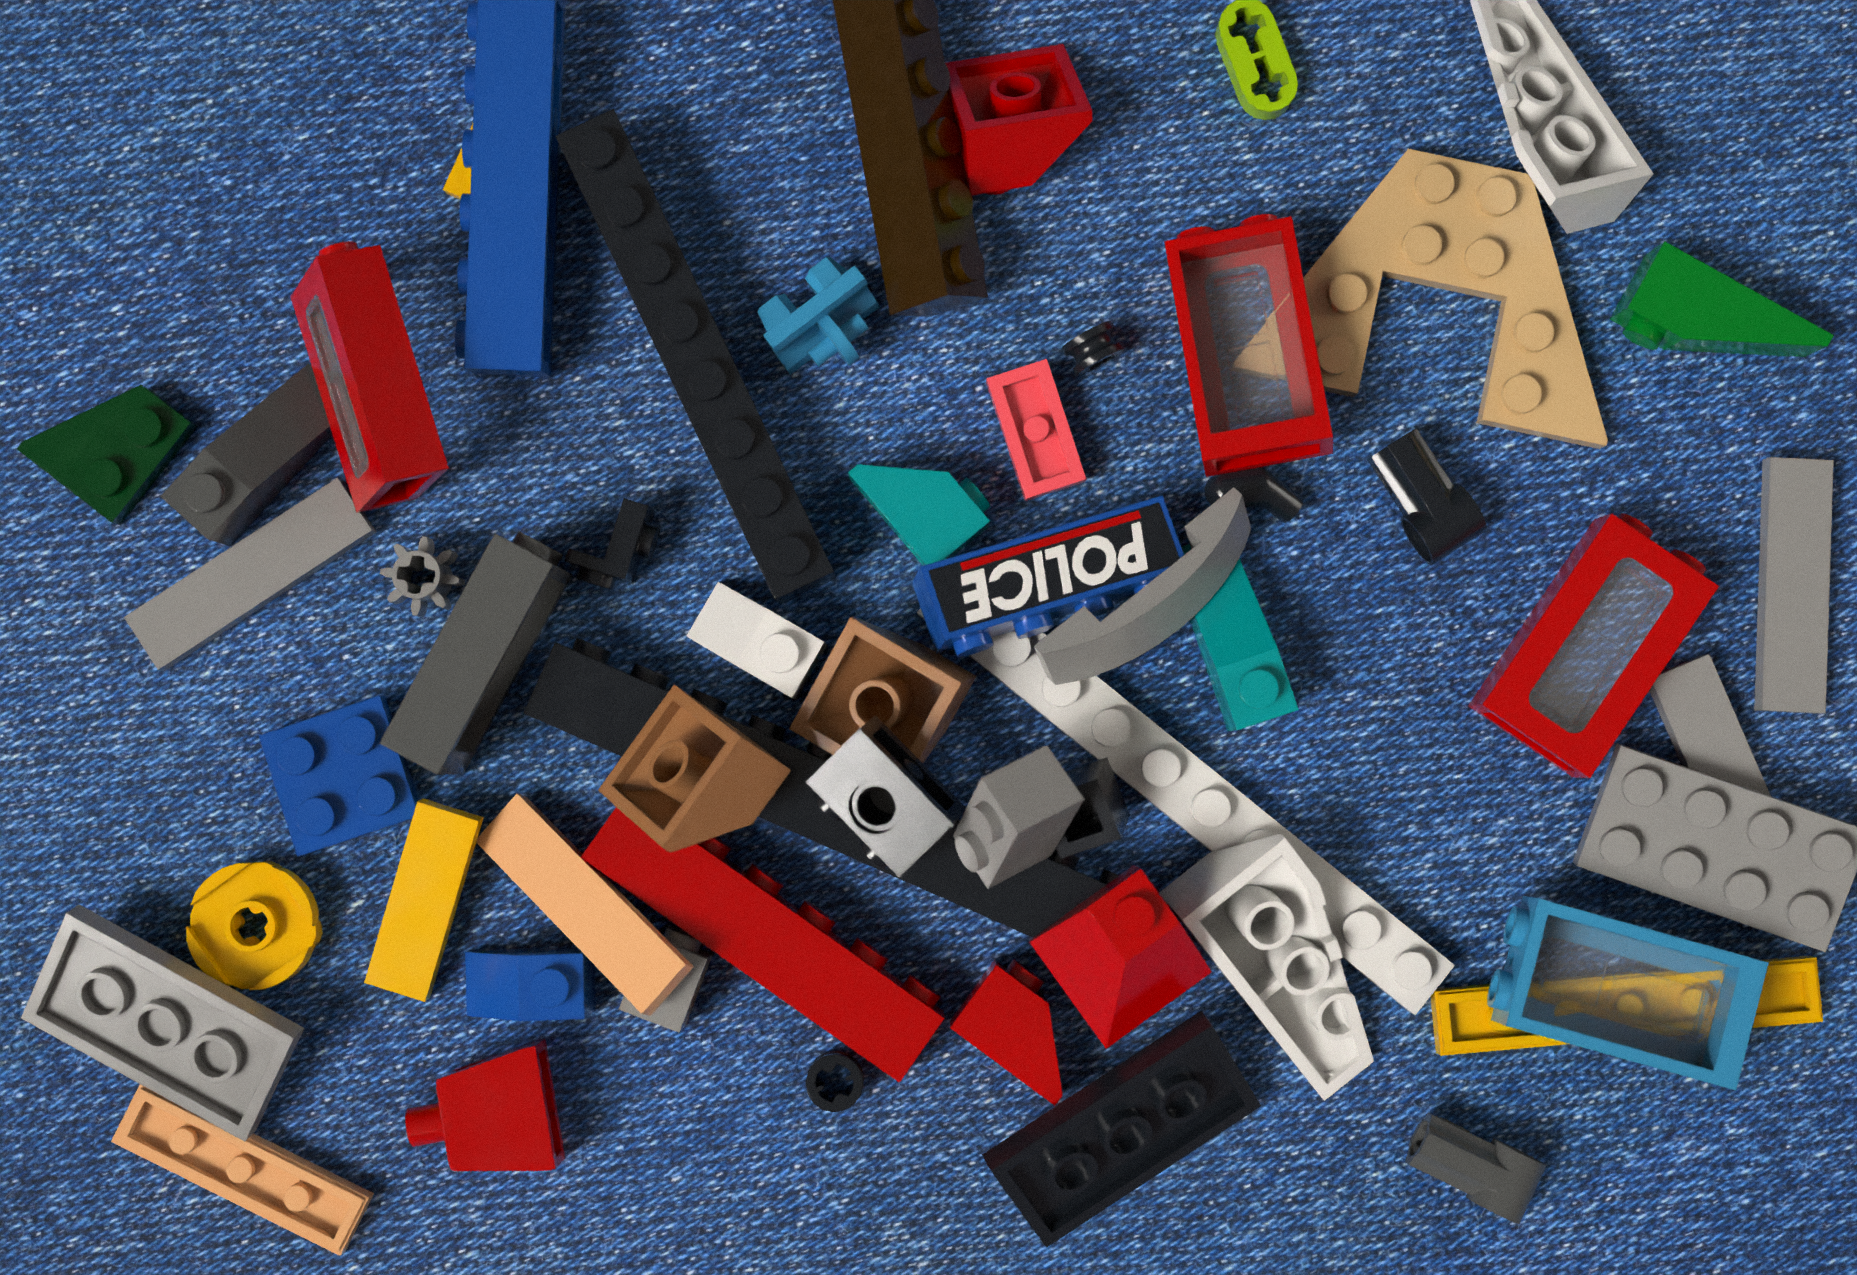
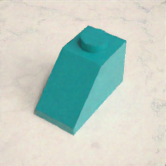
(924, 508)

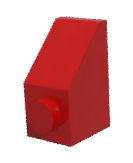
(1012, 1026)

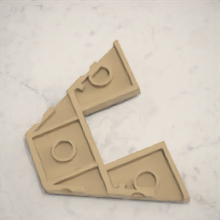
(1472, 235)

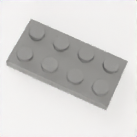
(1720, 847)
(161, 1022)

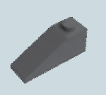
(252, 461)

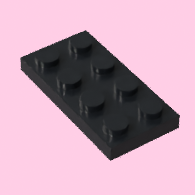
(1122, 1129)

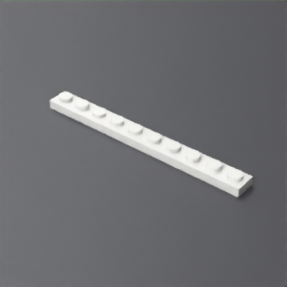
(1214, 811)

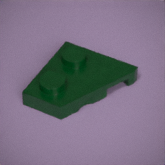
(112, 450)

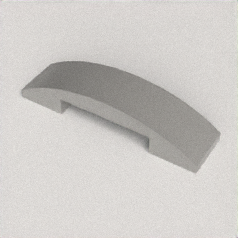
(1090, 647)

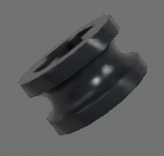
(1093, 348)
(842, 1099)

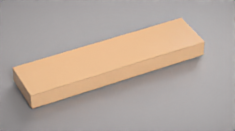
(584, 904)
(246, 1173)

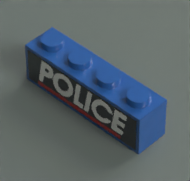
(1045, 576)

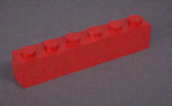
(775, 942)

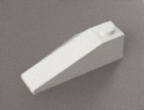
(1558, 117)
(1271, 938)

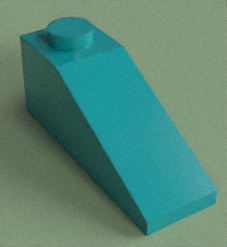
(1241, 655)

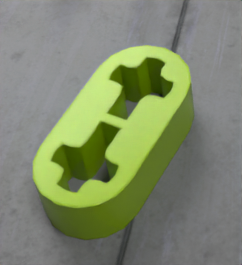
(1270, 54)

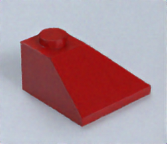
(1016, 115)
(1121, 956)

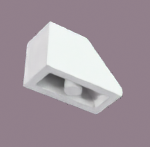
(757, 640)

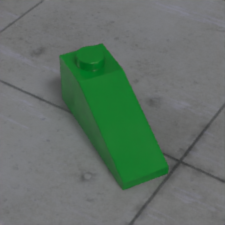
(1695, 308)

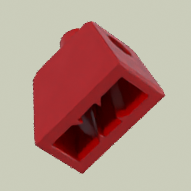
(494, 1114)

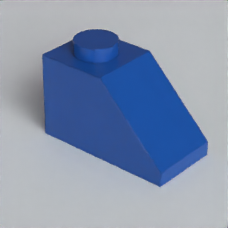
(530, 984)

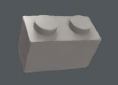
(1016, 817)

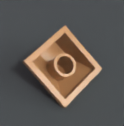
(883, 677)
(692, 775)

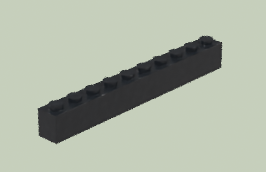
(612, 706)

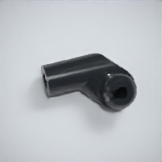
(1257, 488)

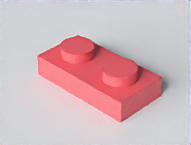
(1035, 430)

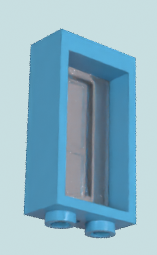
(1627, 991)

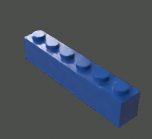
(512, 187)

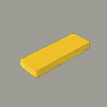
(423, 899)

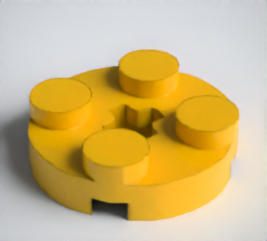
(217, 917)

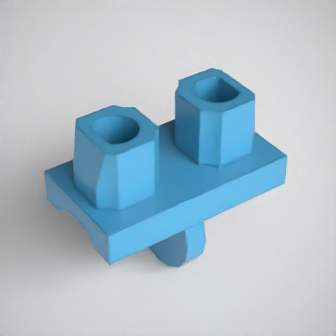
(824, 322)

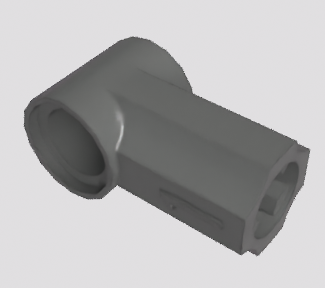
(1489, 1172)

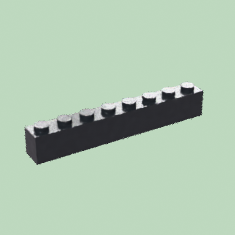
(696, 357)

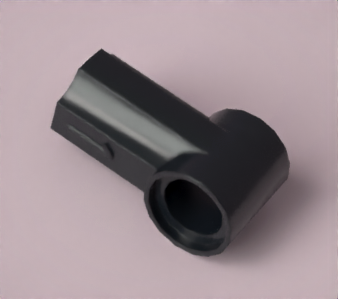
(1434, 511)

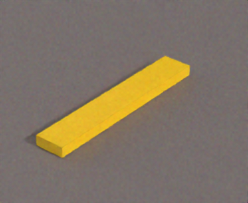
(1465, 1024)

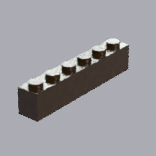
(911, 155)

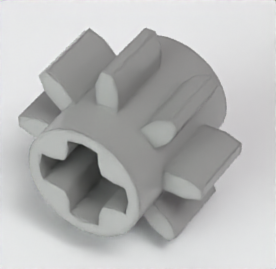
(416, 561)

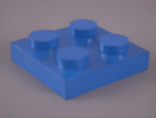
(338, 777)

